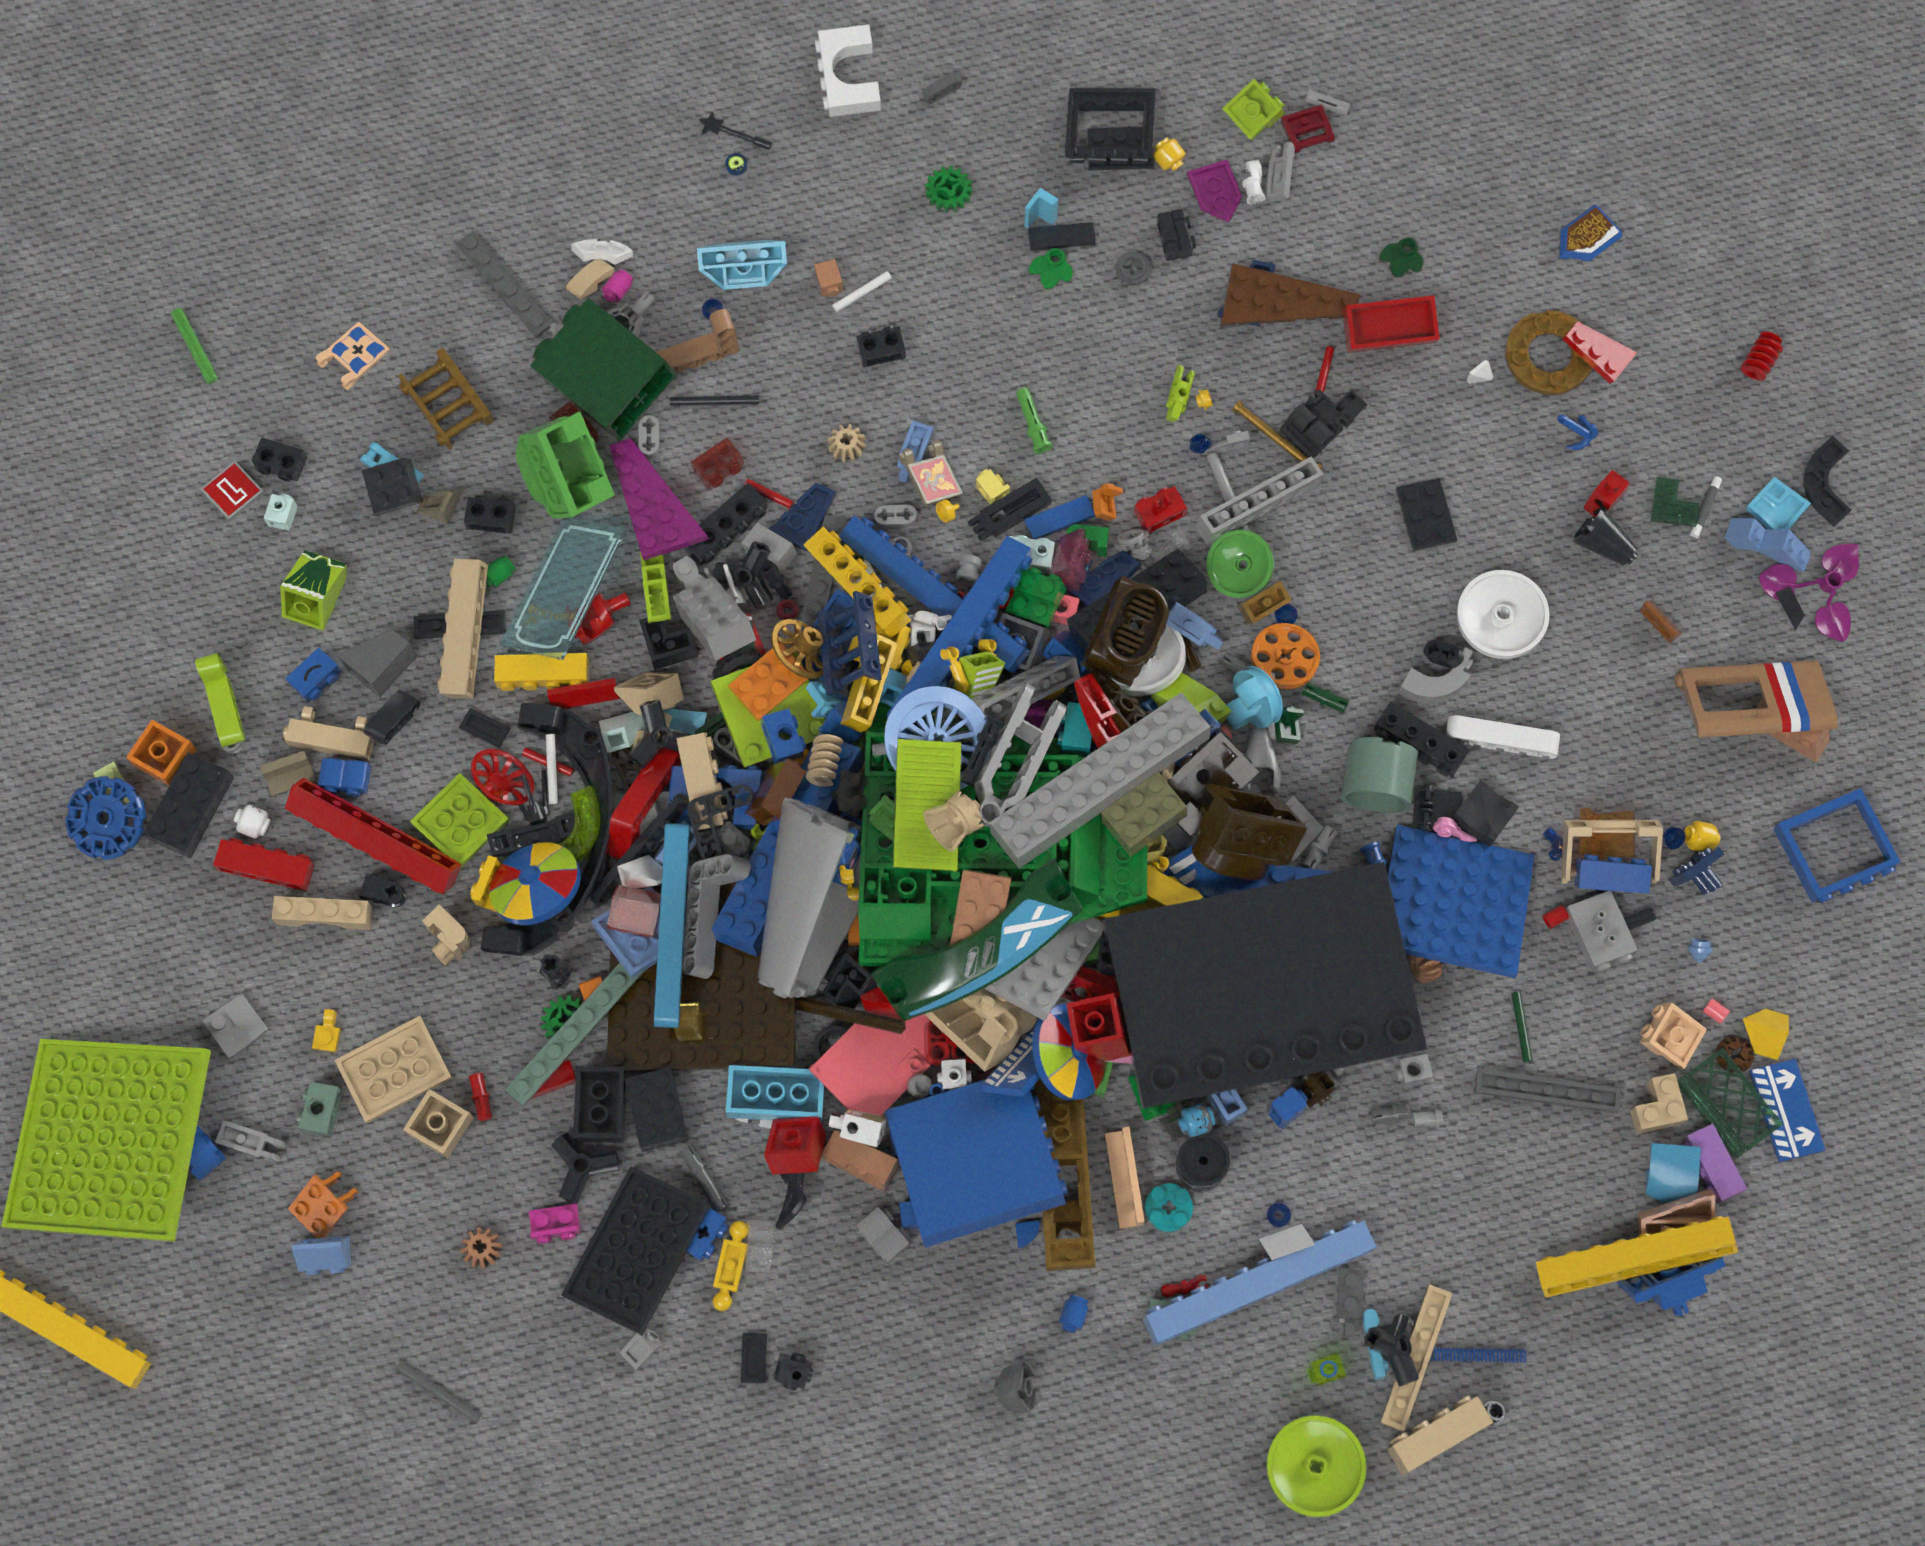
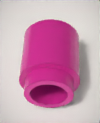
(617, 286)

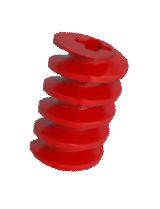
(1762, 356)

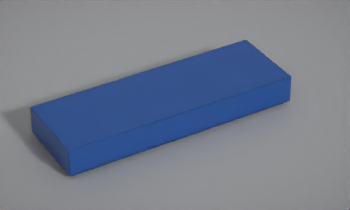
(1059, 517)

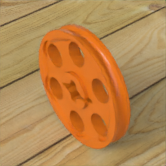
(1285, 646)

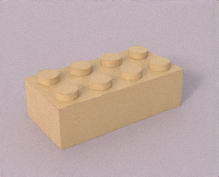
(1443, 1433)

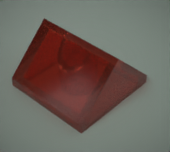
(634, 911)

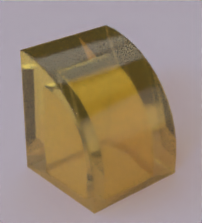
(690, 1022)

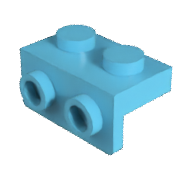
(824, 702)

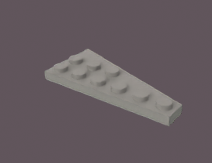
(1048, 973)

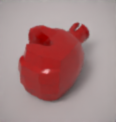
(600, 617)

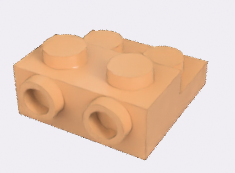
(1672, 1034)

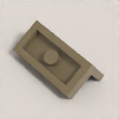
(287, 771)

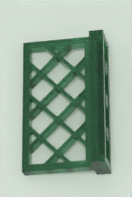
(1710, 1112)

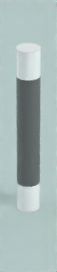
(1705, 508)

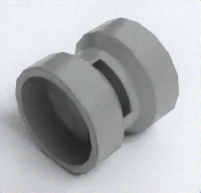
(968, 569)

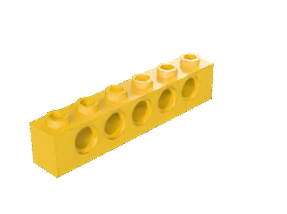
(821, 546)

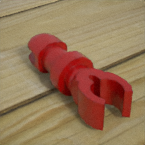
(1169, 1290)

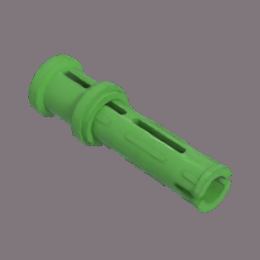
(1036, 429)

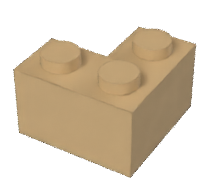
(1666, 1106)

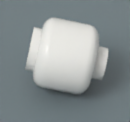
(252, 821)

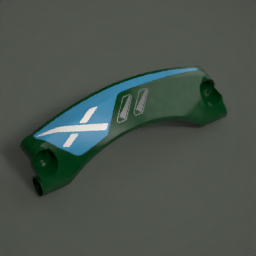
(1017, 933)

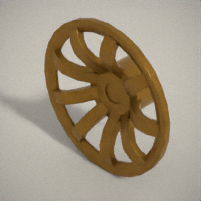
(804, 642)

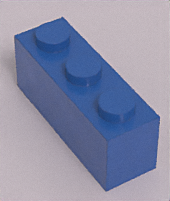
(1613, 874)

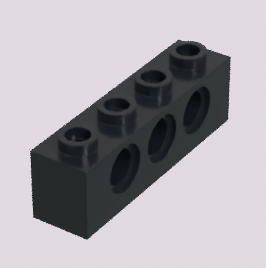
(745, 498)

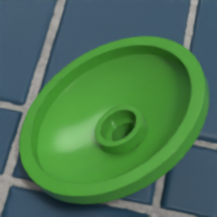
(1225, 561)

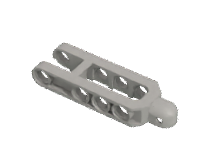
(1039, 738)

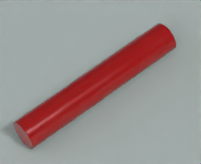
(1325, 367)
(780, 499)
(542, 759)

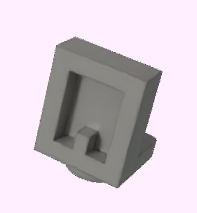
(641, 1348)

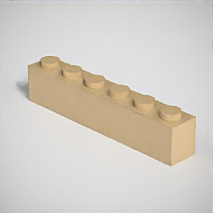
(462, 628)

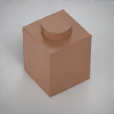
(828, 278)

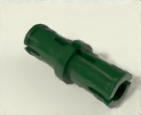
(1325, 697)

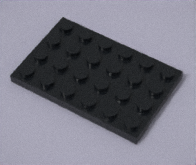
(636, 1250)

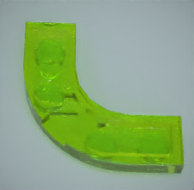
(586, 822)

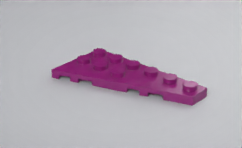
(655, 511)

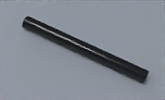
(714, 400)

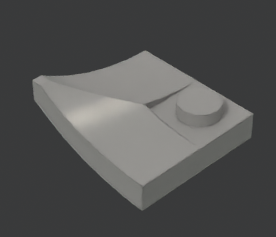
(235, 1026)

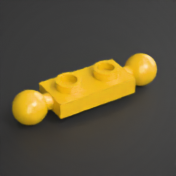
(730, 1266)

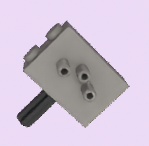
(1604, 931)

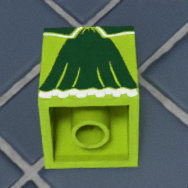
(312, 589)

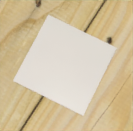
(1287, 1242)

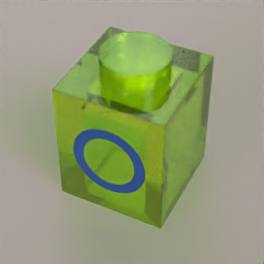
(1326, 1370)

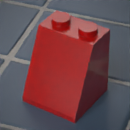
(1098, 1027)

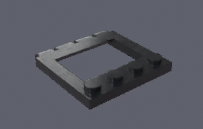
(1110, 100)

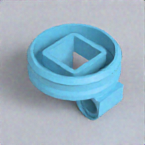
(1251, 690)

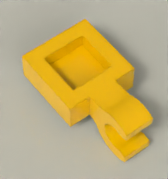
(326, 1036)

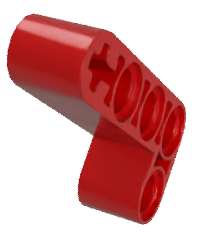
(943, 1043)

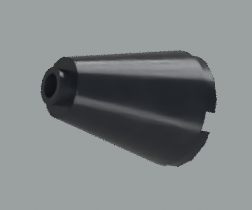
(1606, 538)

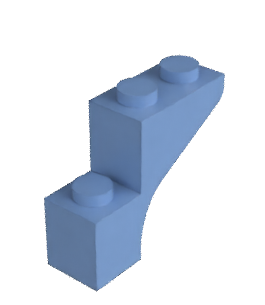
(1774, 543)

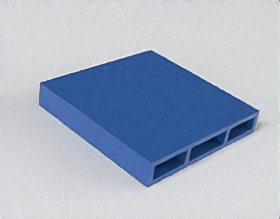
(974, 1161)

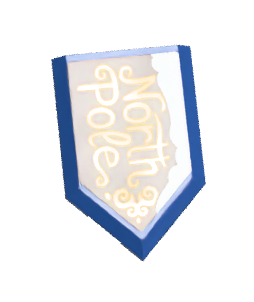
(1588, 235)

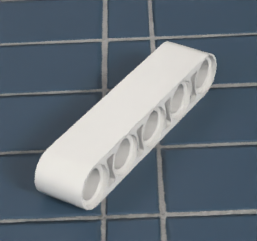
(1504, 736)

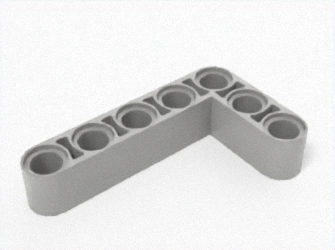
(702, 909)

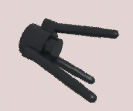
(535, 811)

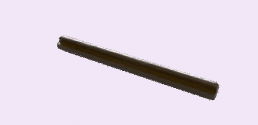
(850, 1015)

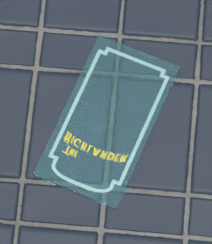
(563, 588)

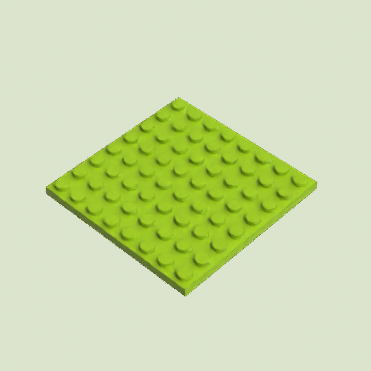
(106, 1139)

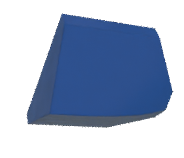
(833, 727)

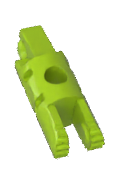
(1178, 394)

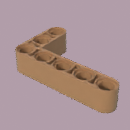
(706, 347)

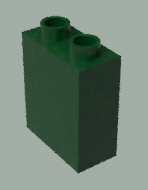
(602, 368)

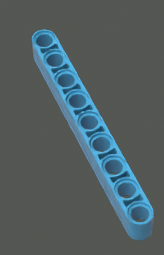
(672, 926)

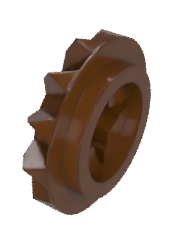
(1734, 1043)

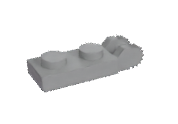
(1280, 172)
(247, 1140)

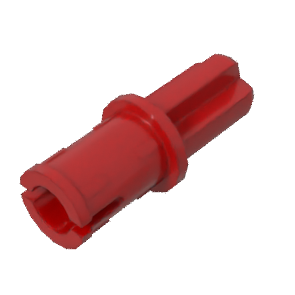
(480, 1096)

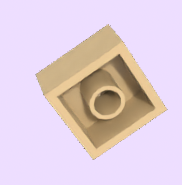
(438, 1123)

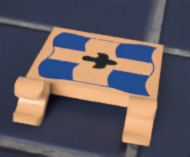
(356, 351)

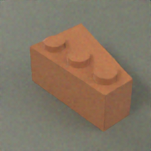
(1805, 742)
(861, 1161)
(1678, 1213)

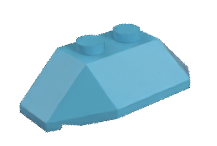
(742, 263)

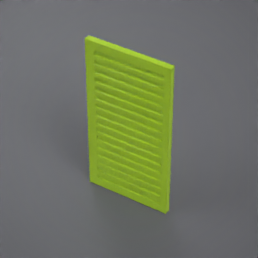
(924, 779)

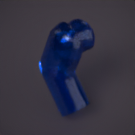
(1557, 843)

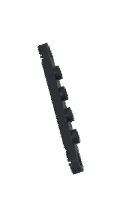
(646, 843)

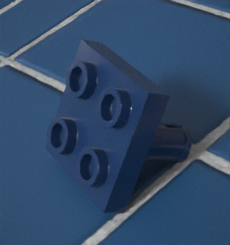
(1699, 871)

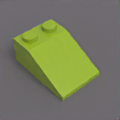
(1197, 695)

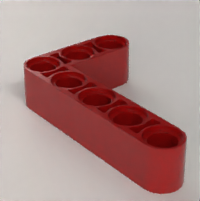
(639, 800)

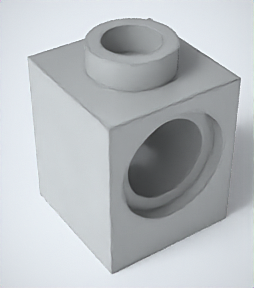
(1421, 1063)

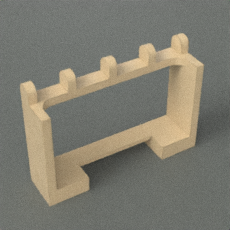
(1587, 827)

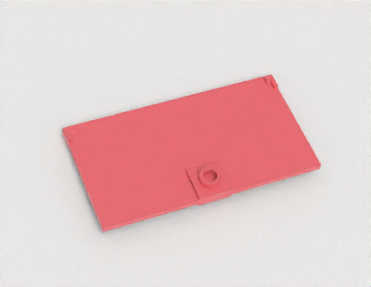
(872, 1066)

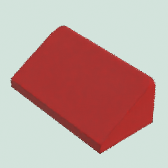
(560, 1078)

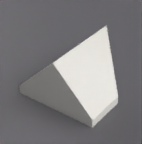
(641, 873)

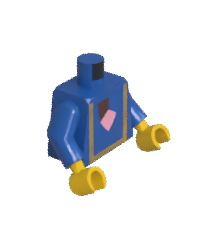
(847, 864)

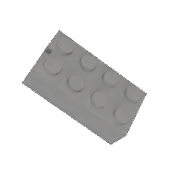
(714, 618)

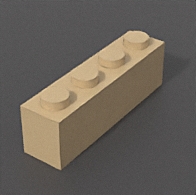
(700, 773)

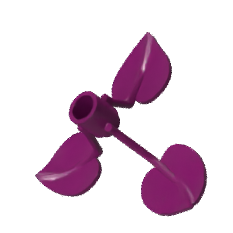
(1842, 566)

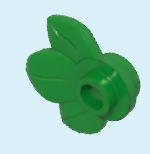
(1050, 271)

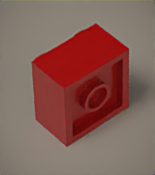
(795, 1145)

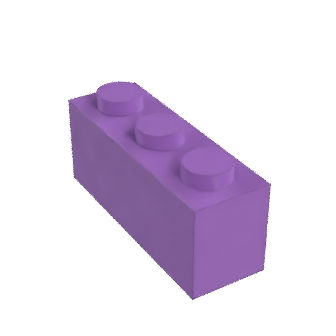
(1716, 1164)

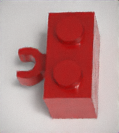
(1160, 509)

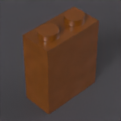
(777, 784)

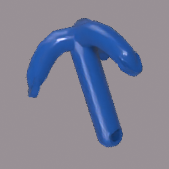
(1587, 430)

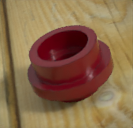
(787, 604)

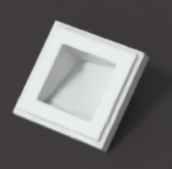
(1480, 373)

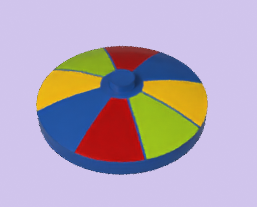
(535, 883)
(1060, 1066)

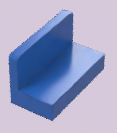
(1065, 645)

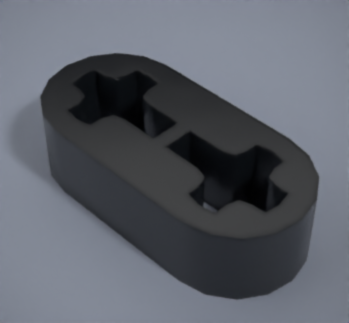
(1441, 658)

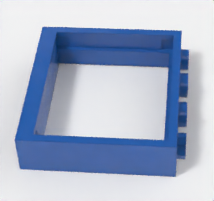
(1857, 797)

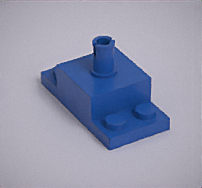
(1673, 1285)

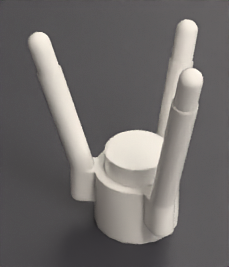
(738, 596)

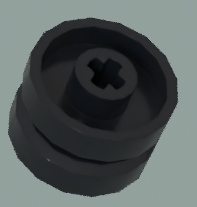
(1199, 1176)

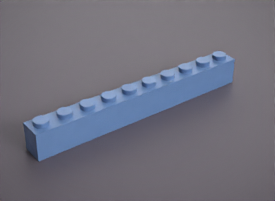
(1257, 1284)

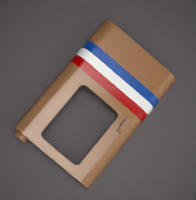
(1791, 690)

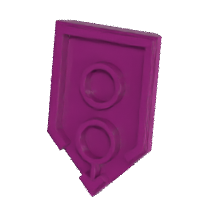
(1215, 189)

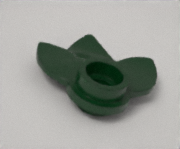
(1400, 259)

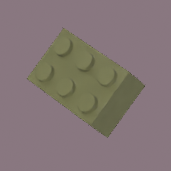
(1144, 814)

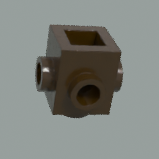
(1315, 1090)

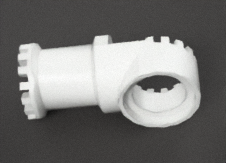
(1253, 183)

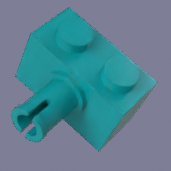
(1076, 735)

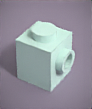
(280, 511)

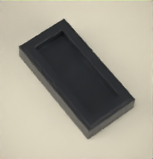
(484, 728)
(753, 1358)

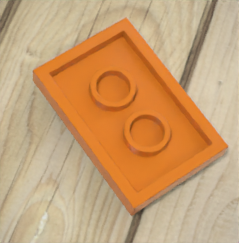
(766, 684)

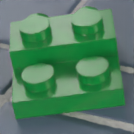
(1036, 597)

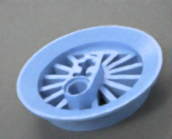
(920, 704)

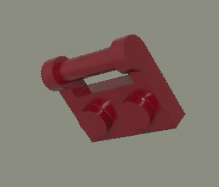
(1307, 122)

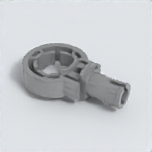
(634, 312)

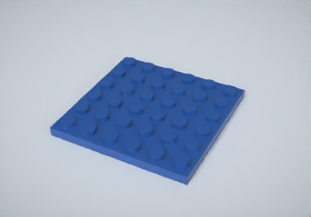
(1460, 900)

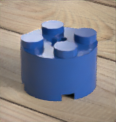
(204, 1155)

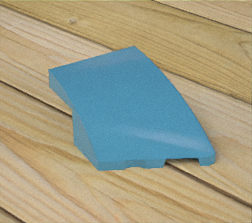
(1672, 1172)

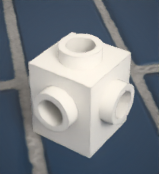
(954, 1069)

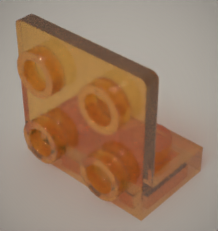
(1607, 844)

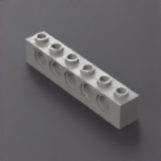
(1259, 500)
(1045, 677)

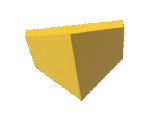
(1767, 1032)

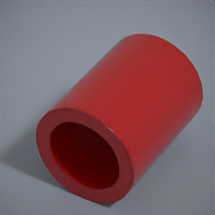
(1555, 916)

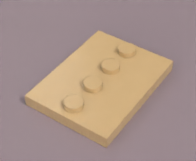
(393, 1069)

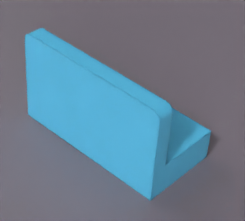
(1041, 205)

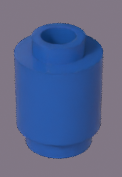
(1073, 1314)

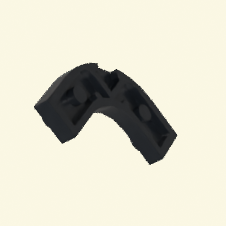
(1817, 484)

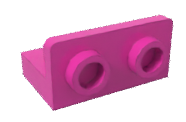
(554, 1222)

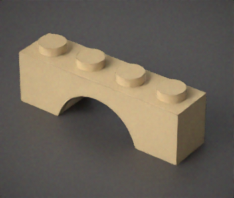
(337, 912)

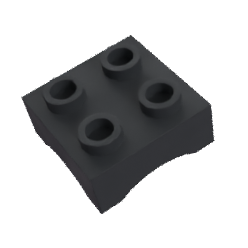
(1485, 813)

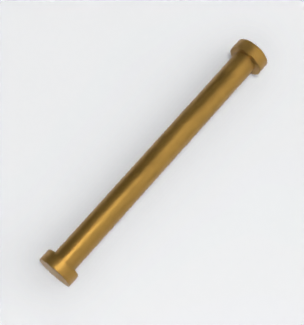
(1268, 431)

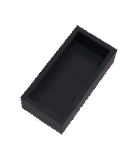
(189, 805)

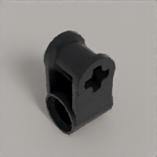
(379, 890)

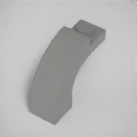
(1437, 689)

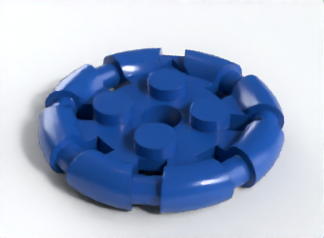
(118, 817)

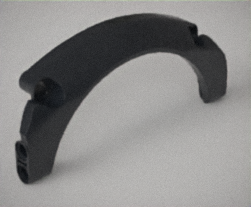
(594, 769)

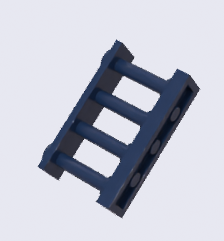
(832, 647)

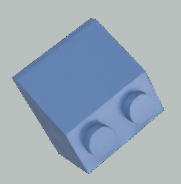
(322, 1254)

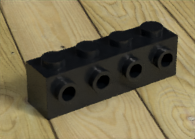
(1430, 743)

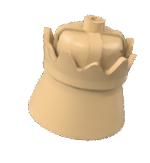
(953, 820)

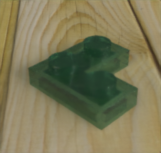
(1669, 509)

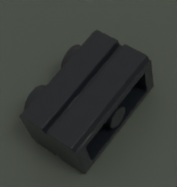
(1175, 235)

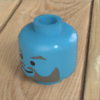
(1196, 1120)

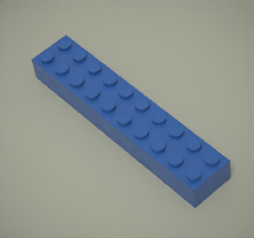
(745, 911)

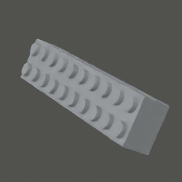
(1099, 780)

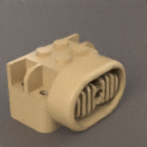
(983, 1026)

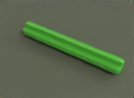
(194, 345)

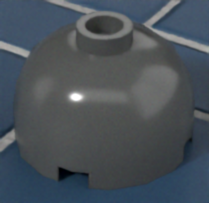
(1015, 1388)

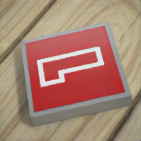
(232, 491)

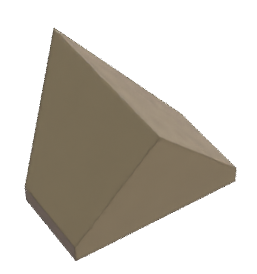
(440, 504)

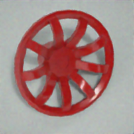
(497, 782)

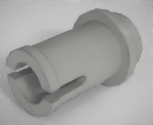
(1428, 1118)

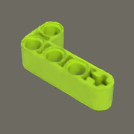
(221, 699)

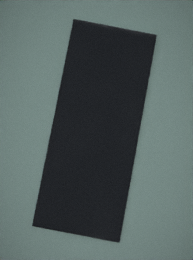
(1791, 606)

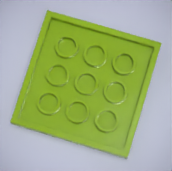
(745, 729)

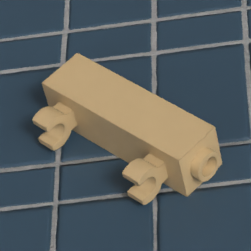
(328, 738)

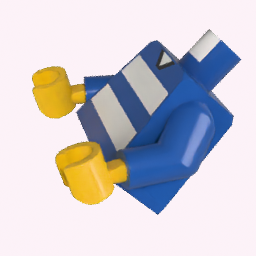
(1180, 866)

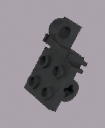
(1319, 421)

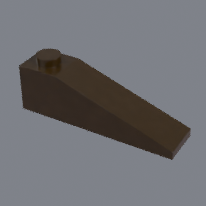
(1127, 711)

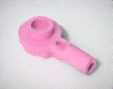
(1446, 827)

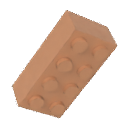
(979, 902)

